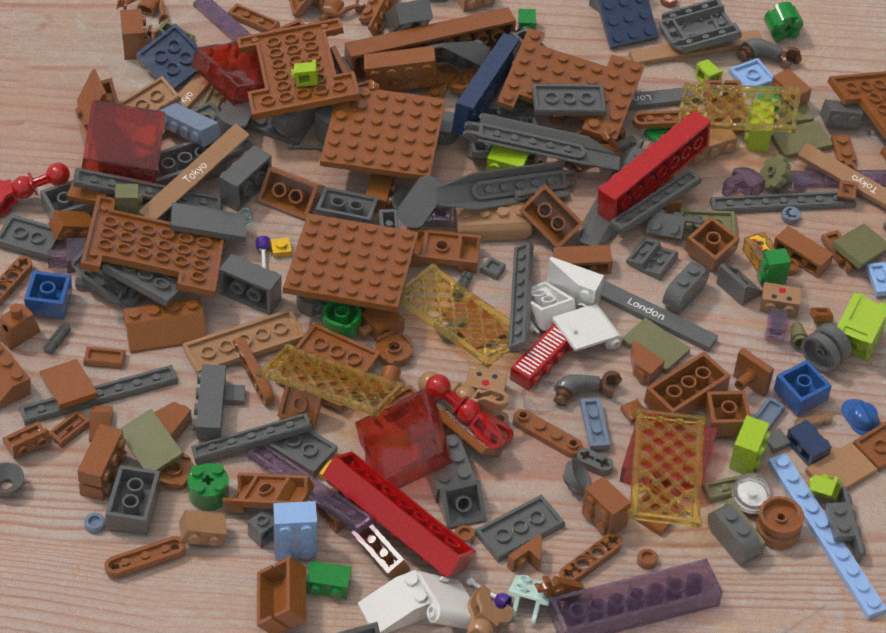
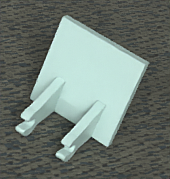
(524, 587)

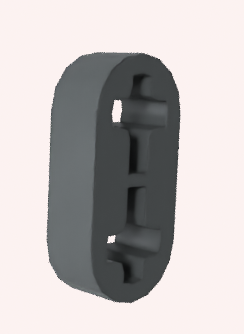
(594, 462)

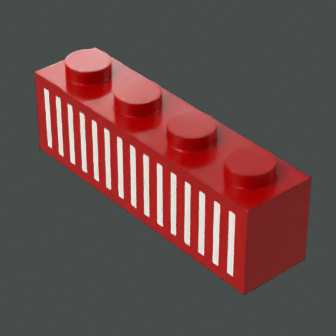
(540, 358)

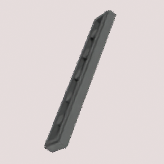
(655, 202)
(251, 438)

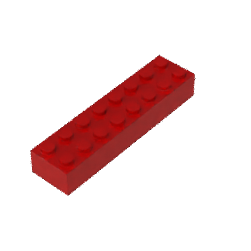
(654, 166)
(399, 514)

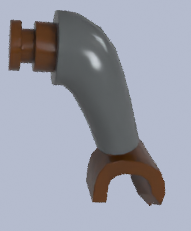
(757, 46)
(571, 384)

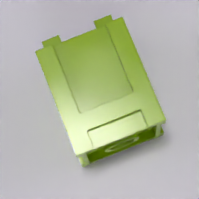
(863, 324)

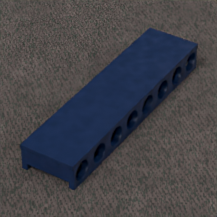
(483, 86)

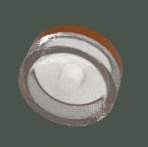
(750, 493)

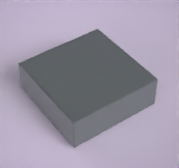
(493, 268)
(234, 394)
(778, 441)

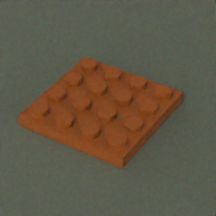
(337, 348)

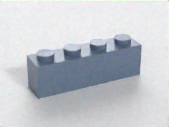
(191, 125)

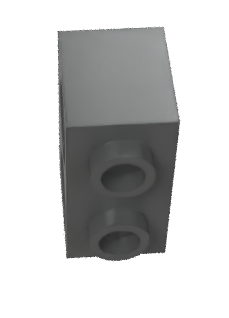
(262, 527)

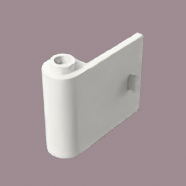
(588, 328)
(449, 600)

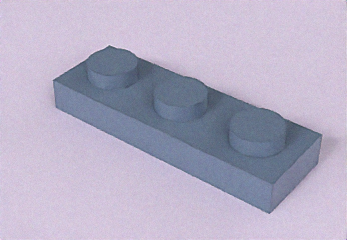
(594, 424)

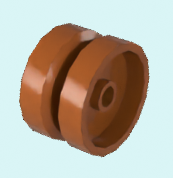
(780, 522)

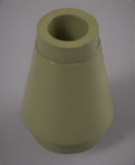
(797, 335)

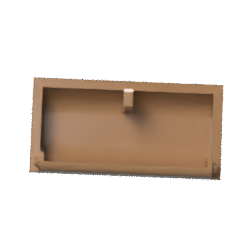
(494, 223)

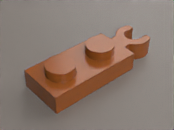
(844, 150)
(827, 240)
(558, 586)

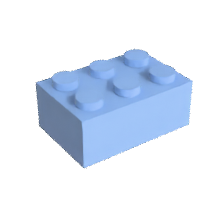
(295, 530)

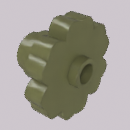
(776, 172)

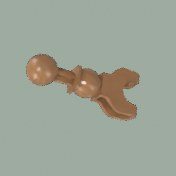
(485, 398)
(484, 614)

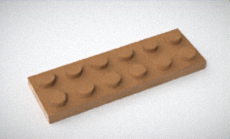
(261, 335)

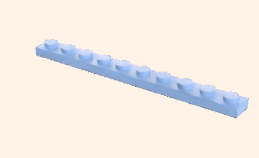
(818, 524)

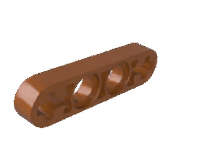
(14, 269)
(251, 367)
(590, 559)

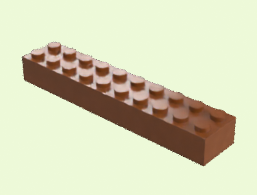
(483, 26)

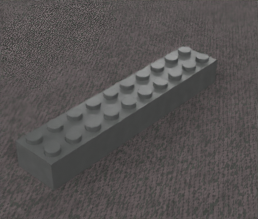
(171, 164)

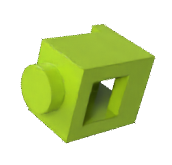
(707, 71)
(305, 74)
(825, 486)

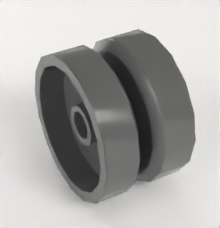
(826, 347)

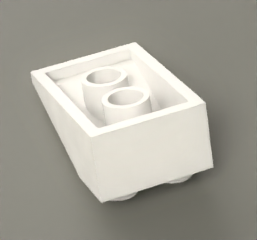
(576, 282)
(548, 302)
(397, 603)

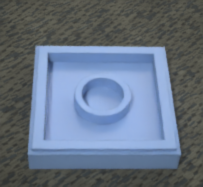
(752, 73)

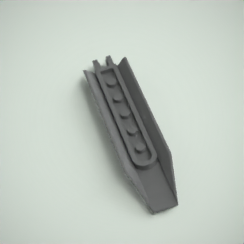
(541, 141)
(498, 186)
(596, 228)

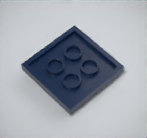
(627, 21)
(170, 56)

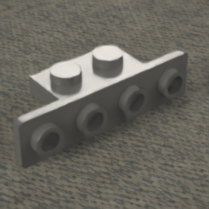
(670, 225)
(843, 523)

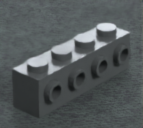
(211, 402)

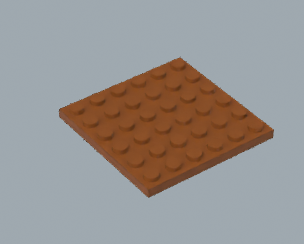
(384, 134)
(351, 262)

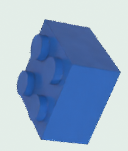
(48, 294)
(802, 387)

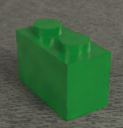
(774, 267)
(328, 580)

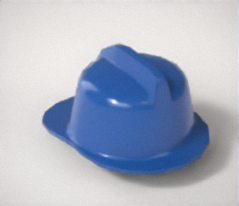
(860, 415)

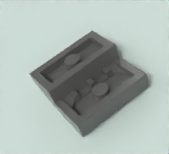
(652, 258)

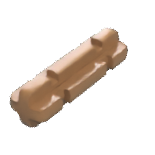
(816, 419)

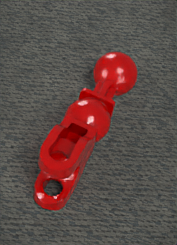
(24, 186)
(469, 412)

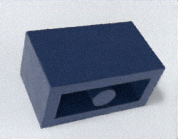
(808, 442)

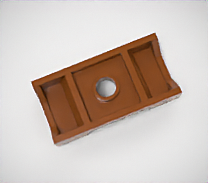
(460, 249)
(263, 490)

